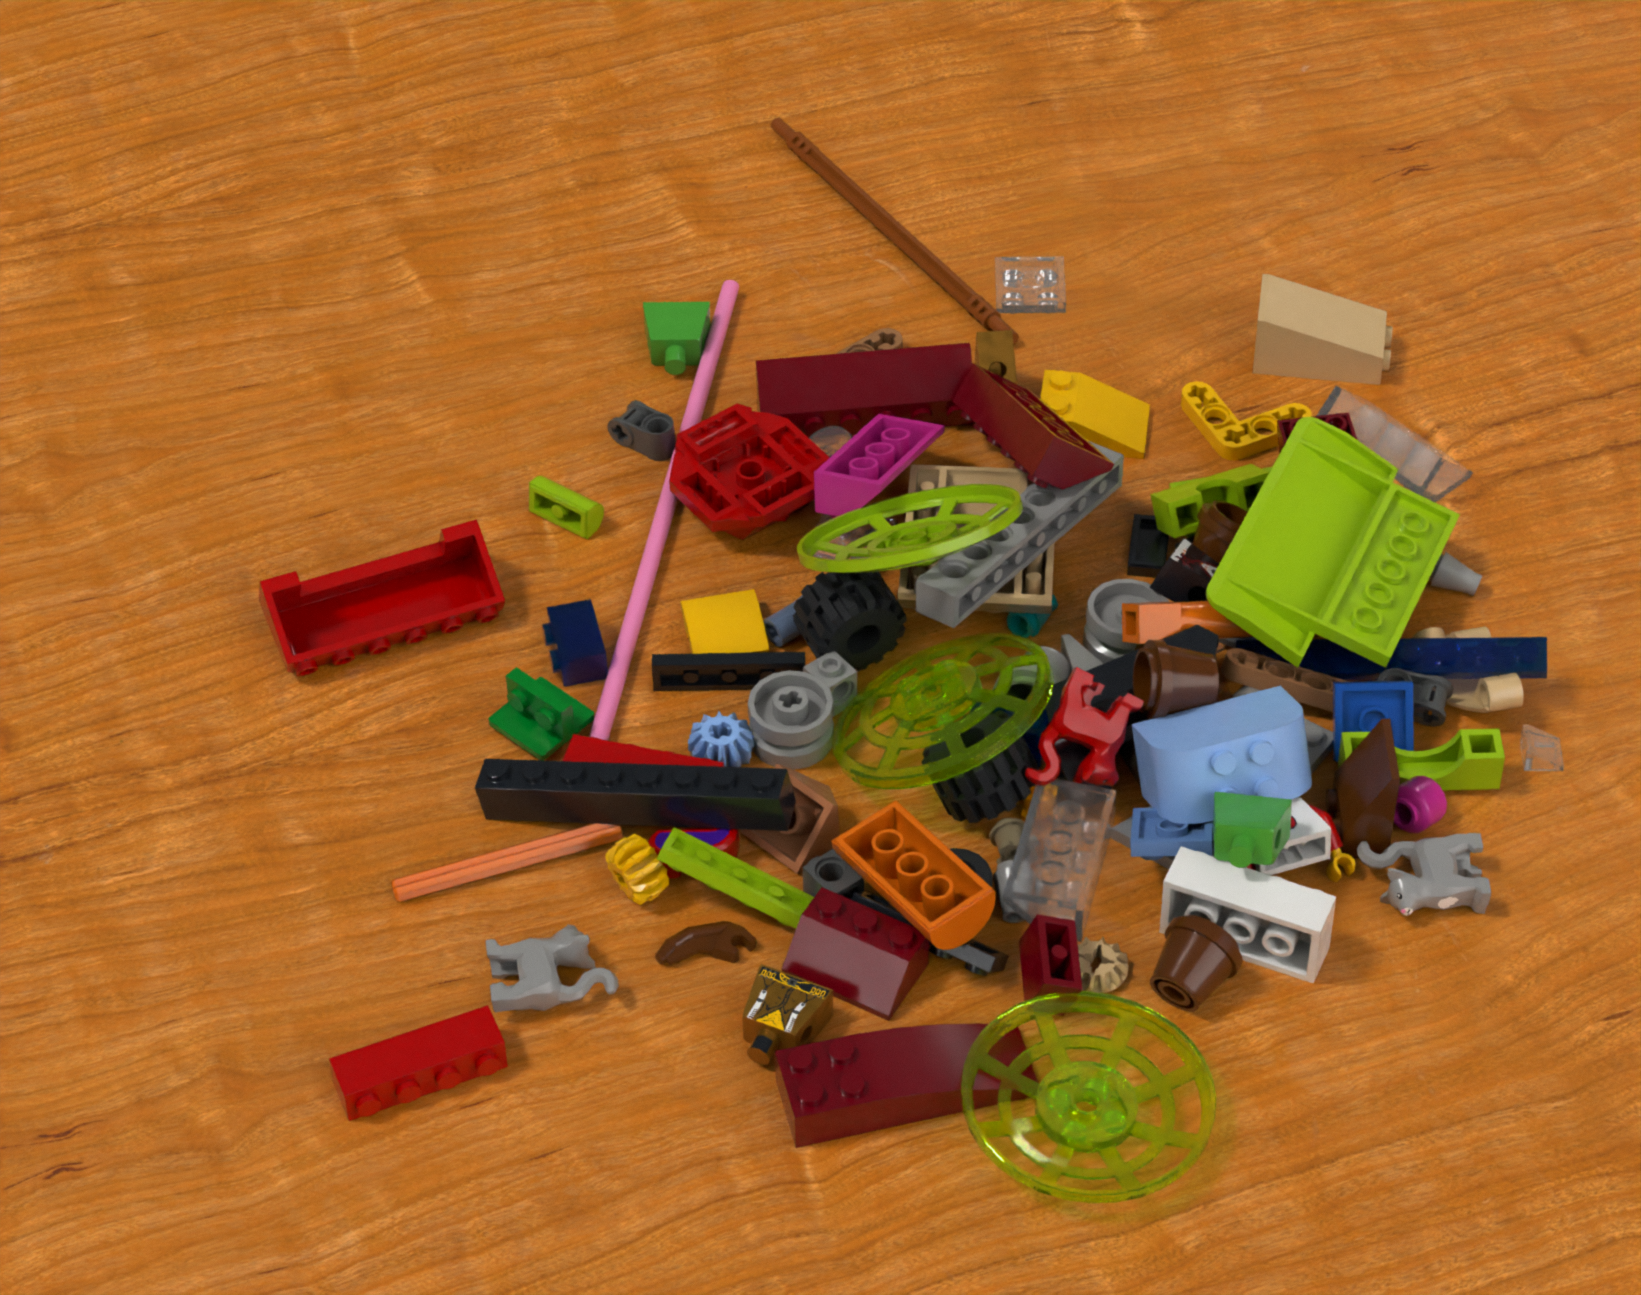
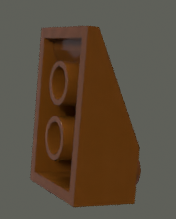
(1366, 792)

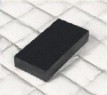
(1147, 547)

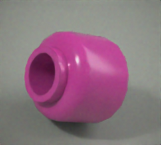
(1419, 804)

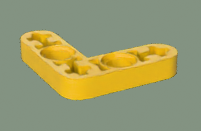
(1233, 437)

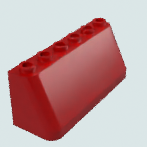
(382, 601)

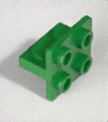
(539, 715)

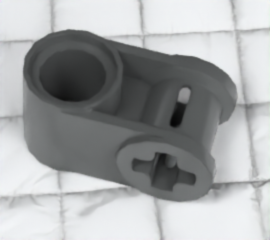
(644, 431)
(1424, 694)

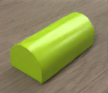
(564, 507)

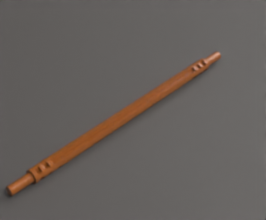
(892, 229)

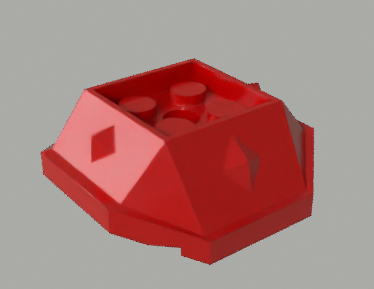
(744, 470)

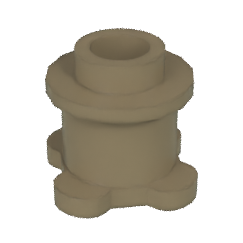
(1006, 837)

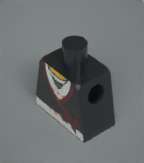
(1185, 574)

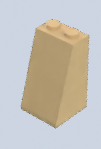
(1319, 335)

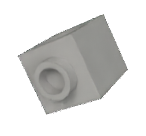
(838, 676)

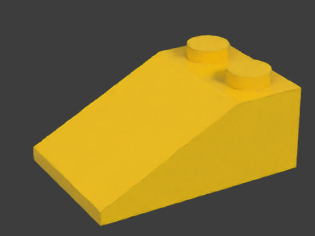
(1098, 411)

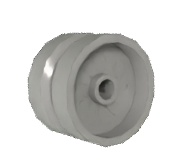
(1104, 616)
(791, 719)

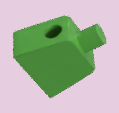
(676, 333)
(1250, 828)

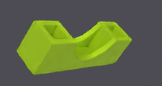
(1466, 762)

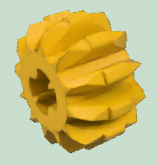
(637, 869)

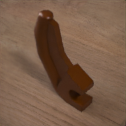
(709, 938)

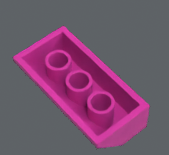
(870, 462)

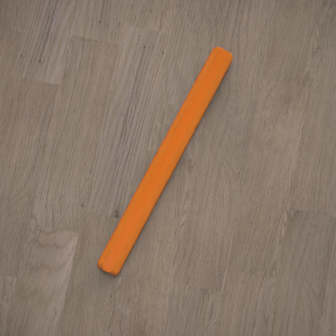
(504, 860)

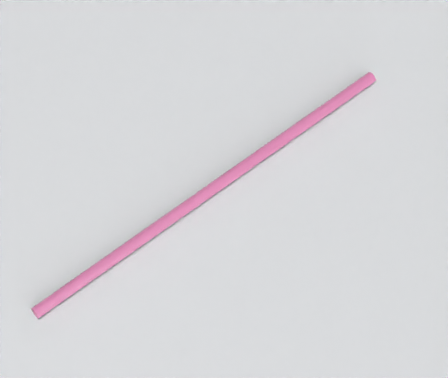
(661, 522)

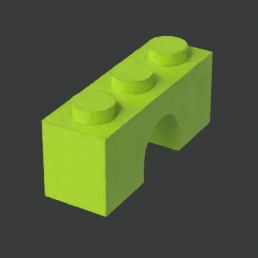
(1178, 507)

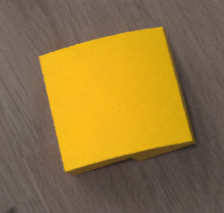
(725, 623)

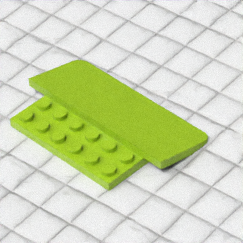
(1330, 550)

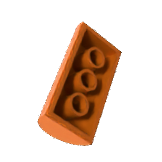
(918, 876)

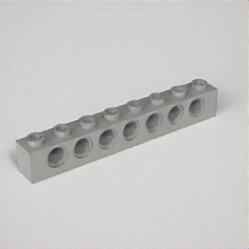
(973, 575)

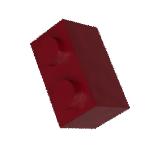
(1050, 957)

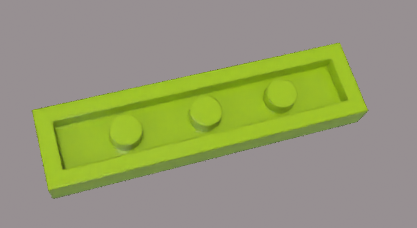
(734, 877)

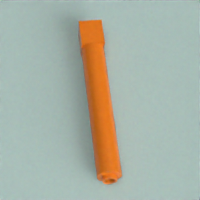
(1162, 619)

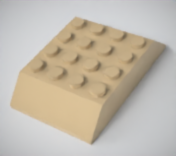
(1029, 589)

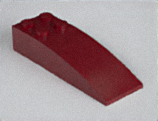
(885, 1079)

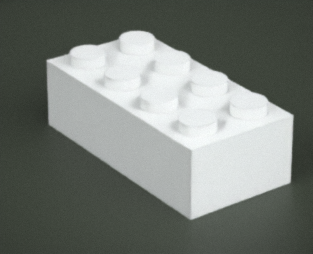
(1267, 916)

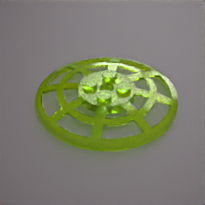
(936, 699)
(1090, 1083)

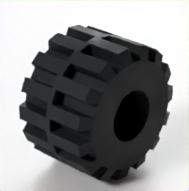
(850, 616)
(990, 786)

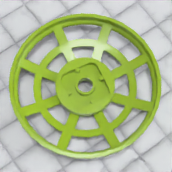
(912, 542)

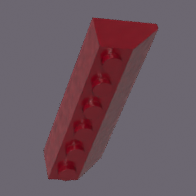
(859, 385)
(1028, 431)

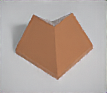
(811, 826)

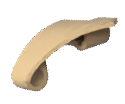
(1480, 694)

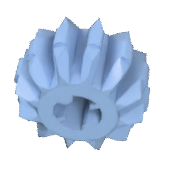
(722, 740)

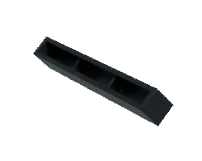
(636, 794)

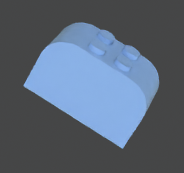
(1228, 746)

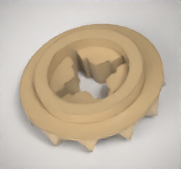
(1110, 972)

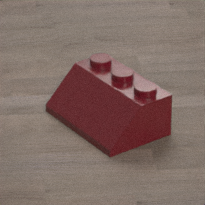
(857, 953)

